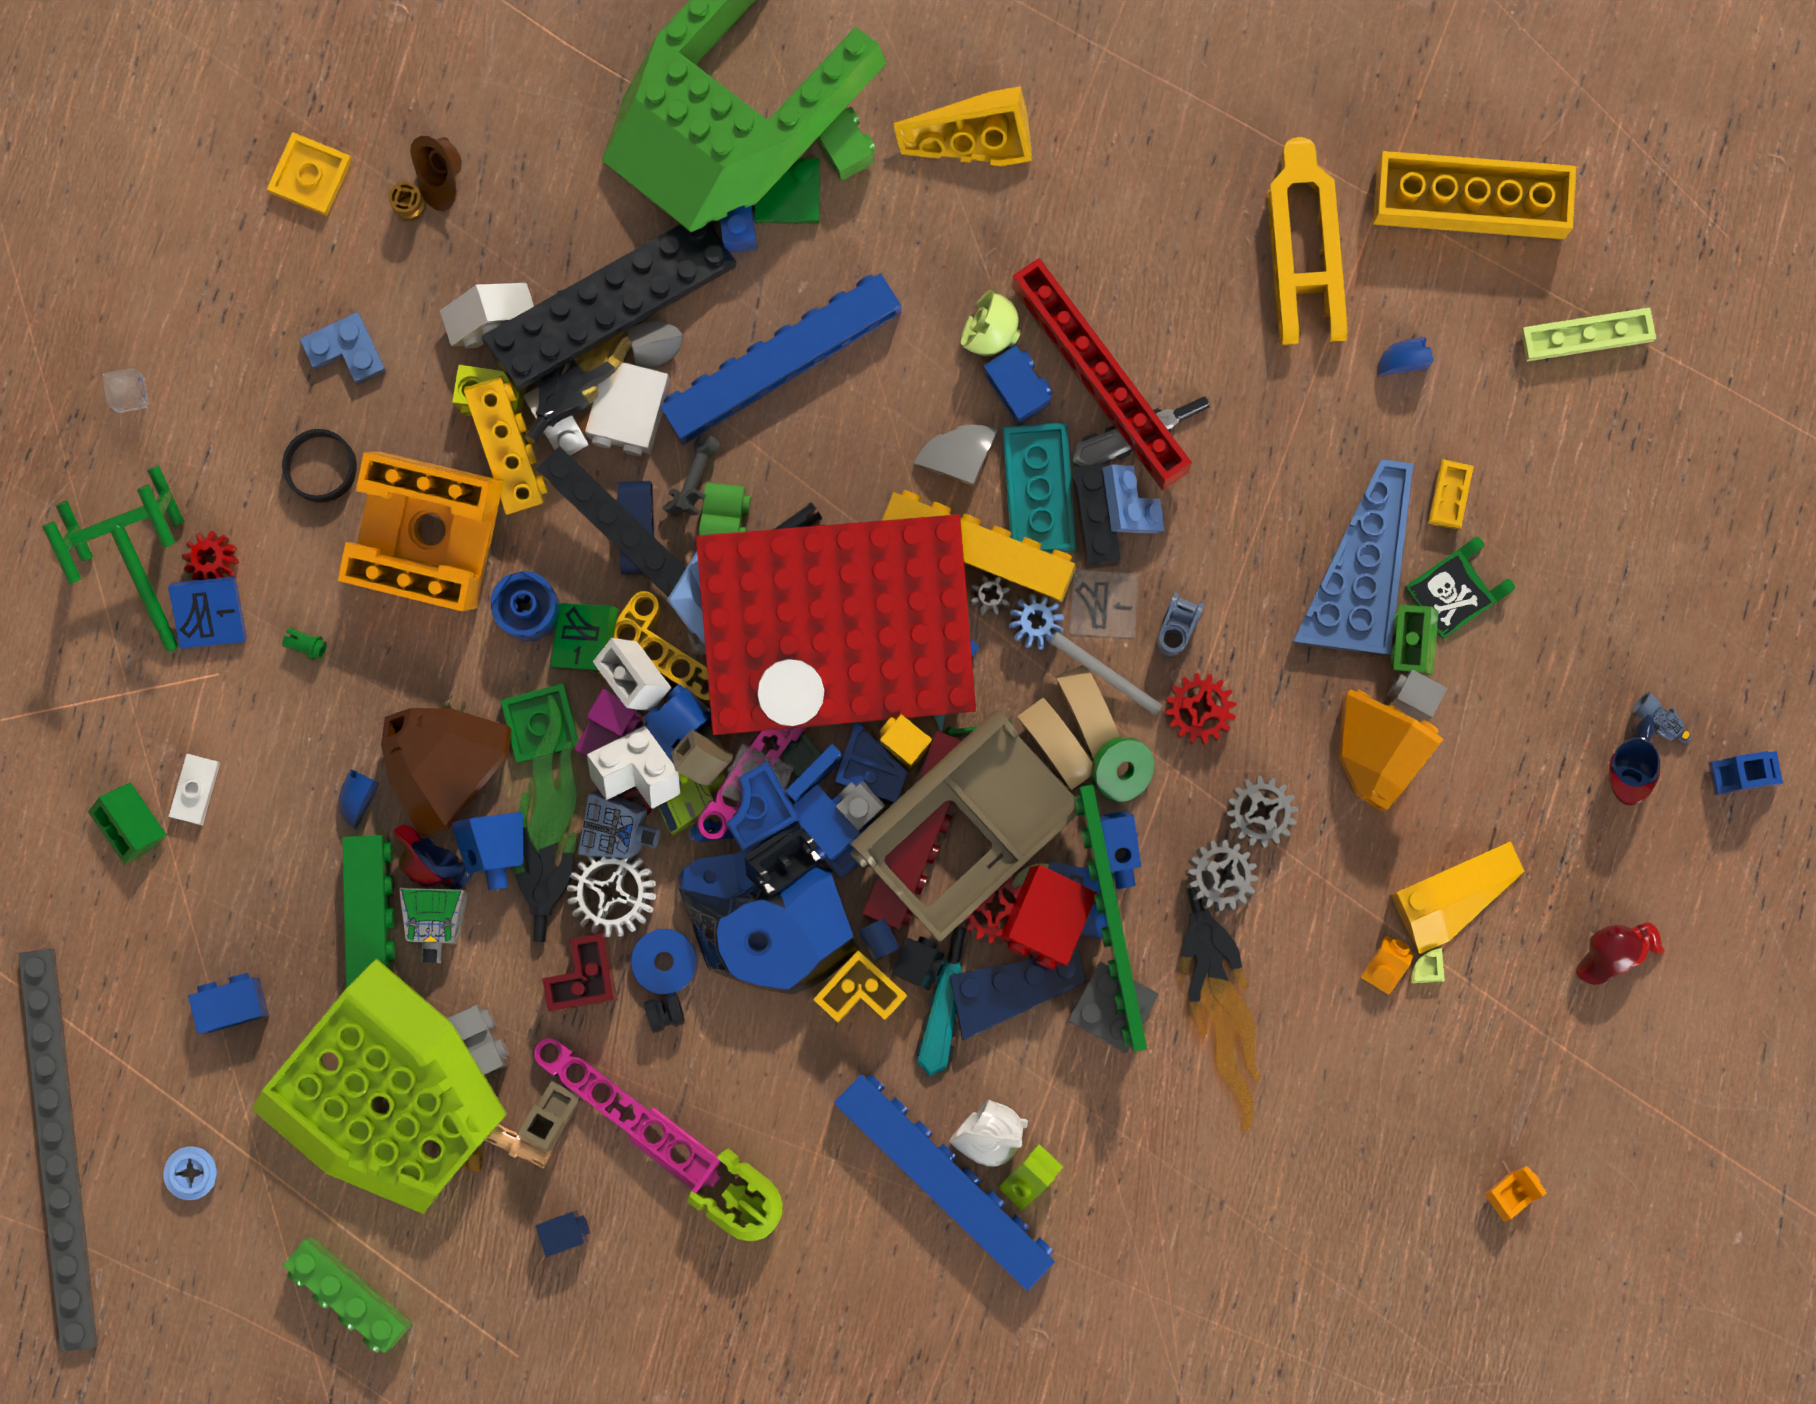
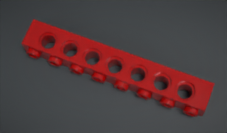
(1101, 374)

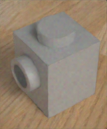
(859, 804)

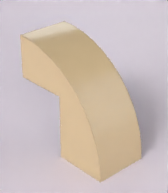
(1087, 708)
(1057, 743)

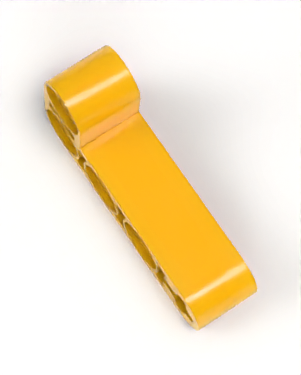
(671, 655)

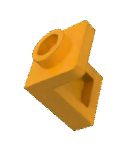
(1388, 964)
(1515, 1192)

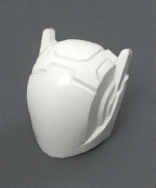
(990, 1134)

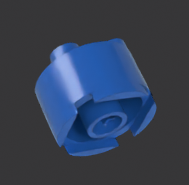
(520, 588)
(677, 718)

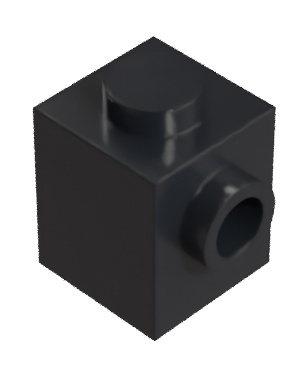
(919, 962)

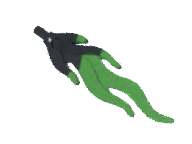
(542, 835)

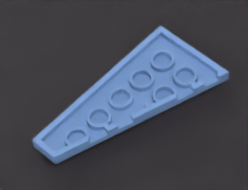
(1361, 585)

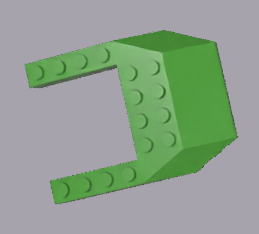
(698, 143)

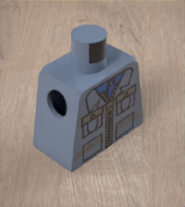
(615, 828)

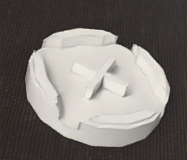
(790, 692)

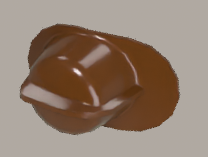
(436, 168)

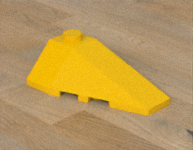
(979, 128)
(1451, 899)

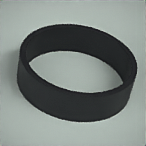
(301, 438)

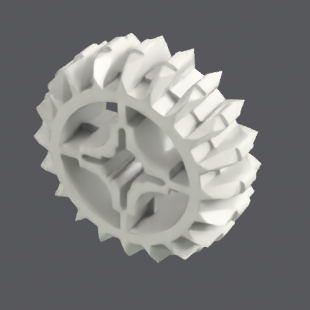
(605, 906)

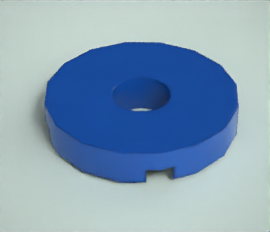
(683, 965)

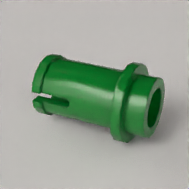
(311, 646)

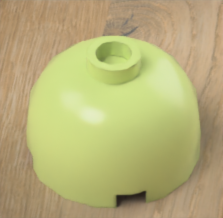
(992, 326)

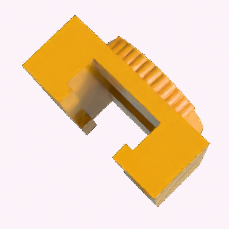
(389, 547)

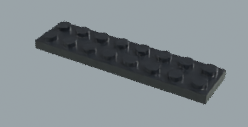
(607, 303)

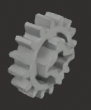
(1268, 826)
(1234, 881)

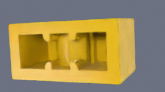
(904, 741)

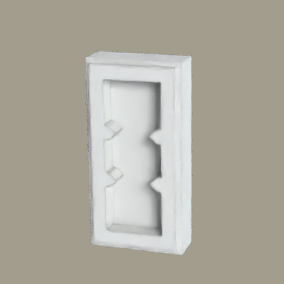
(194, 789)

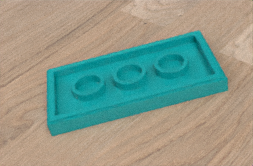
(1040, 485)

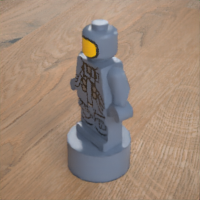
(1668, 723)

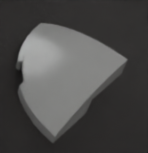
(958, 452)

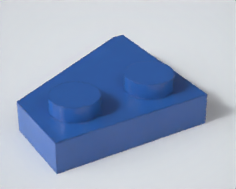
(870, 763)

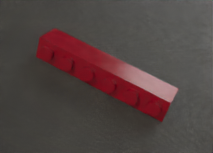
(914, 852)

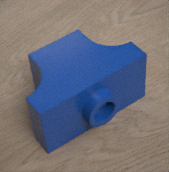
(1745, 772)

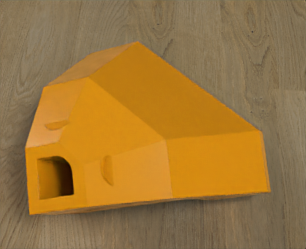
(1382, 748)

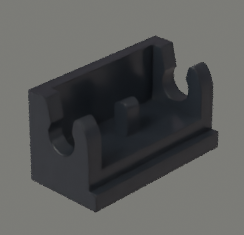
(782, 860)

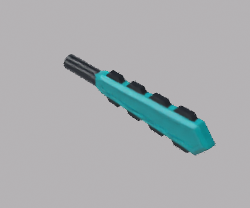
(939, 1026)

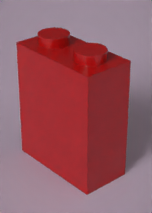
(1047, 917)

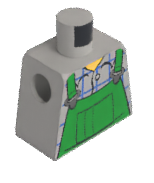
(432, 919)

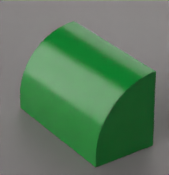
(127, 822)

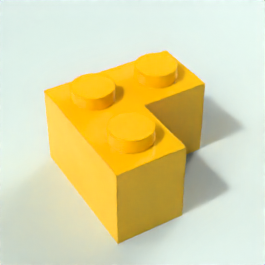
(858, 981)

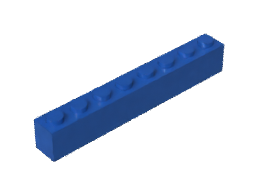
(781, 358)
(945, 1182)

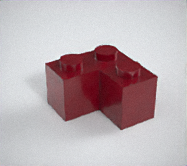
(590, 982)

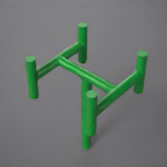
(151, 509)

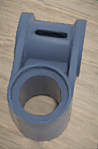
(1179, 620)

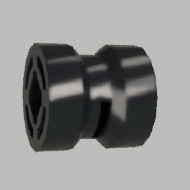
(657, 1013)

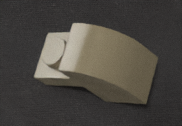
(701, 756)
(548, 1118)

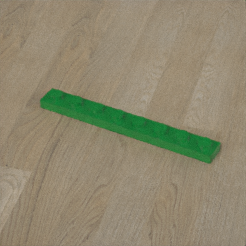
(1113, 933)

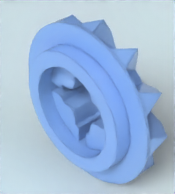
(180, 1185)

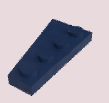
(1006, 990)

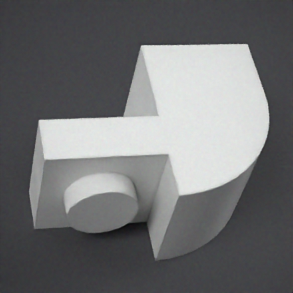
(564, 433)

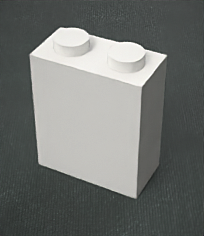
(628, 409)

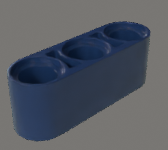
(638, 501)

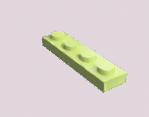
(1588, 334)

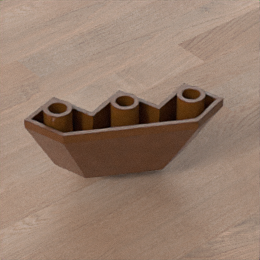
(440, 761)

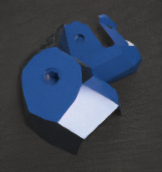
(761, 940)

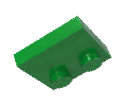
(793, 197)

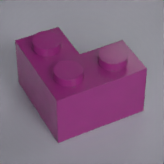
(608, 723)

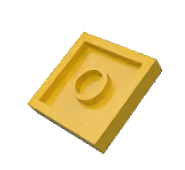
(309, 174)

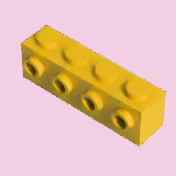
(504, 443)

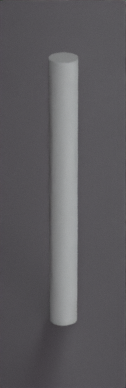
(1105, 673)

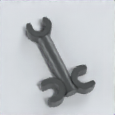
(686, 499)

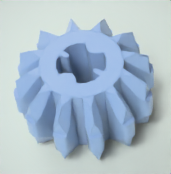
(1025, 624)

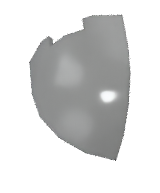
(654, 343)

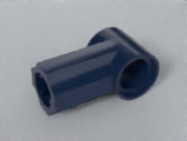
(879, 939)

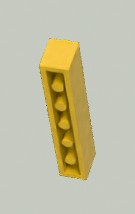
(995, 550)

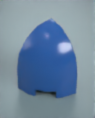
(1405, 357)
(356, 796)

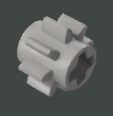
(994, 604)

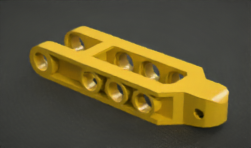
(1301, 166)

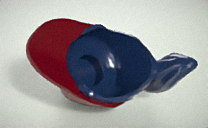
(1635, 765)
(429, 863)

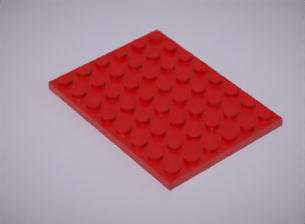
(858, 602)

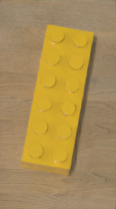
(1474, 195)

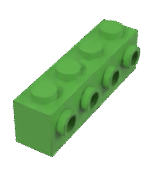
(346, 1294)

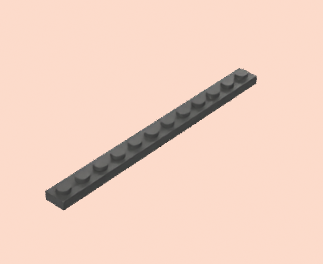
(58, 1150)

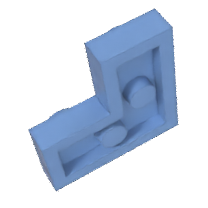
(345, 339)
(1125, 508)

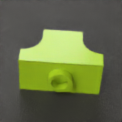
(1030, 1177)

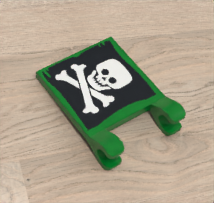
(1456, 589)

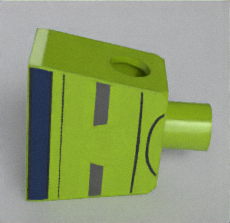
(687, 806)

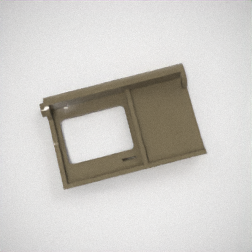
(1001, 792)

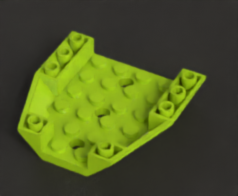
(393, 1049)

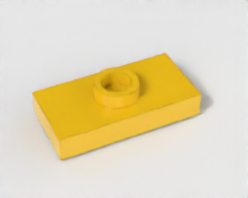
(1450, 494)

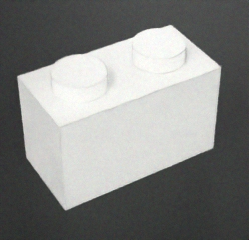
(631, 674)

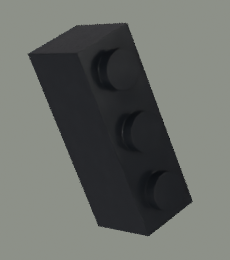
(1098, 540)

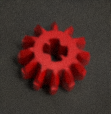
(210, 546)

